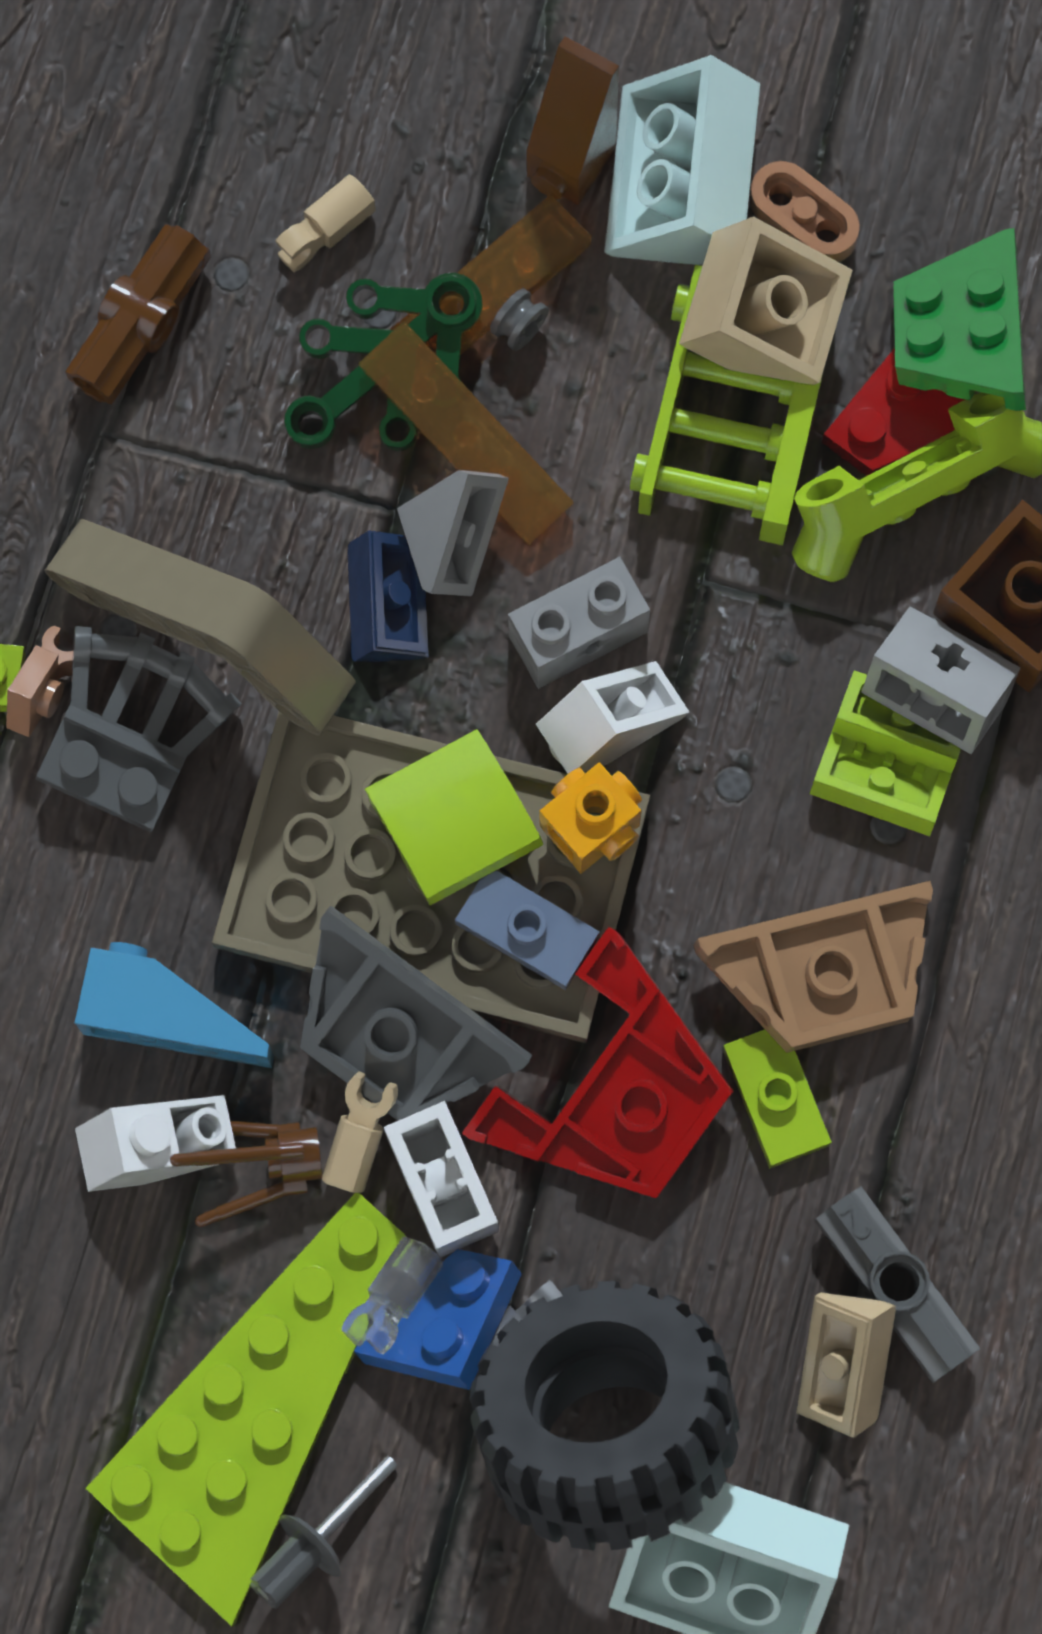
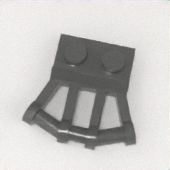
(110, 763)

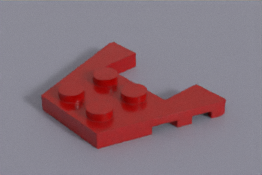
(636, 1105)

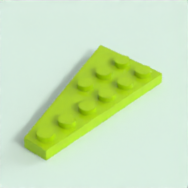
(235, 1435)

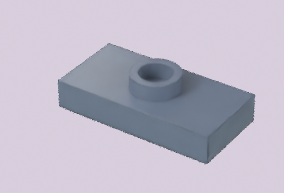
(527, 928)

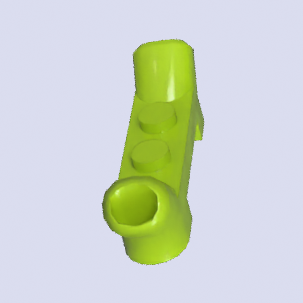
(844, 509)

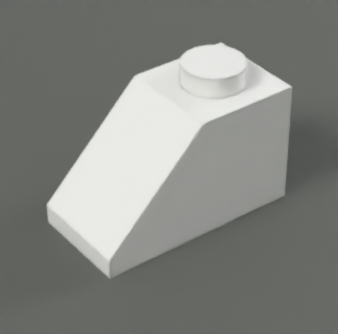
(611, 716)

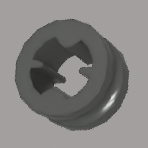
(519, 319)

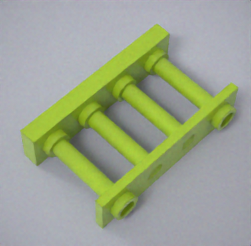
(781, 443)

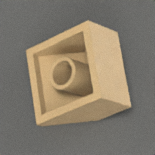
(765, 304)

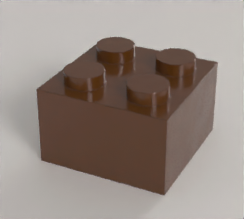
(1000, 594)

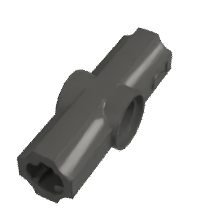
(871, 1246)

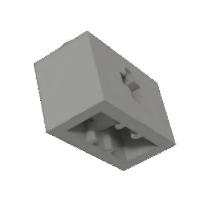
(579, 622)
(940, 679)

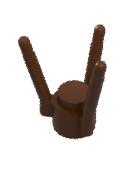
(289, 1153)

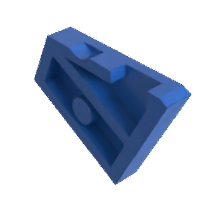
(451, 1321)

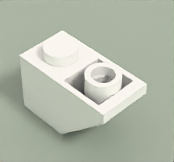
(136, 1141)

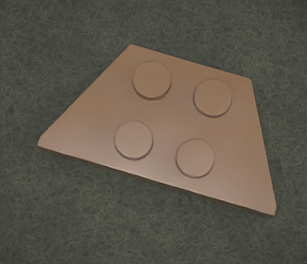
(827, 967)

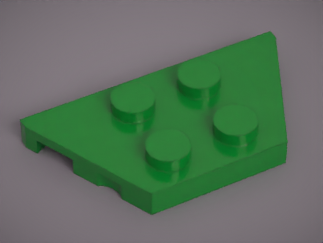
(963, 323)

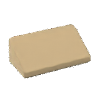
(846, 1362)

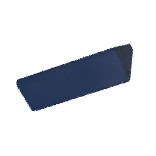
(385, 600)

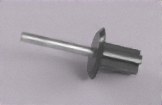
(308, 1546)

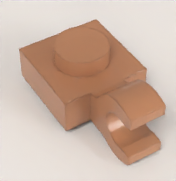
(36, 687)

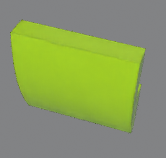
(884, 763)
(454, 817)

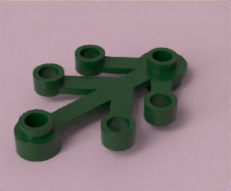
(353, 387)

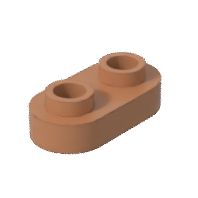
(809, 210)

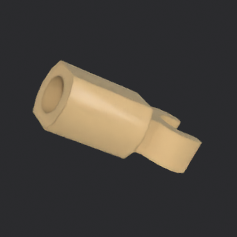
(326, 222)
(357, 1137)

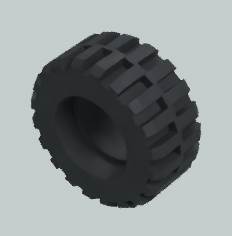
(617, 1485)

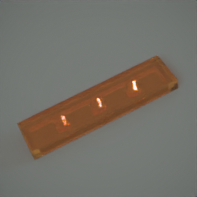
(518, 259)
(464, 430)

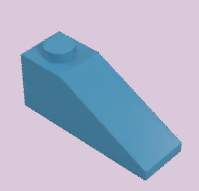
(149, 1005)

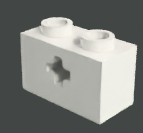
(441, 1179)

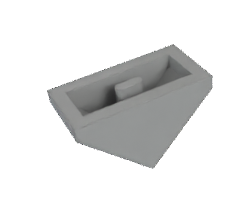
(451, 529)

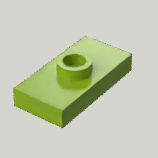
(776, 1098)

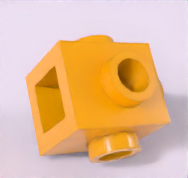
(590, 837)

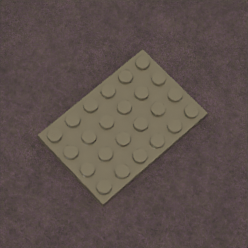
(322, 845)

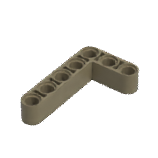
(207, 613)

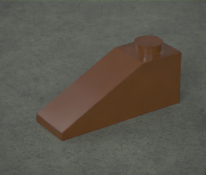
(574, 123)

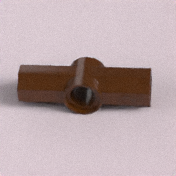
(138, 314)

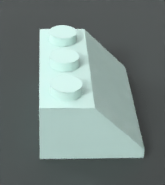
(681, 161)
(735, 1568)

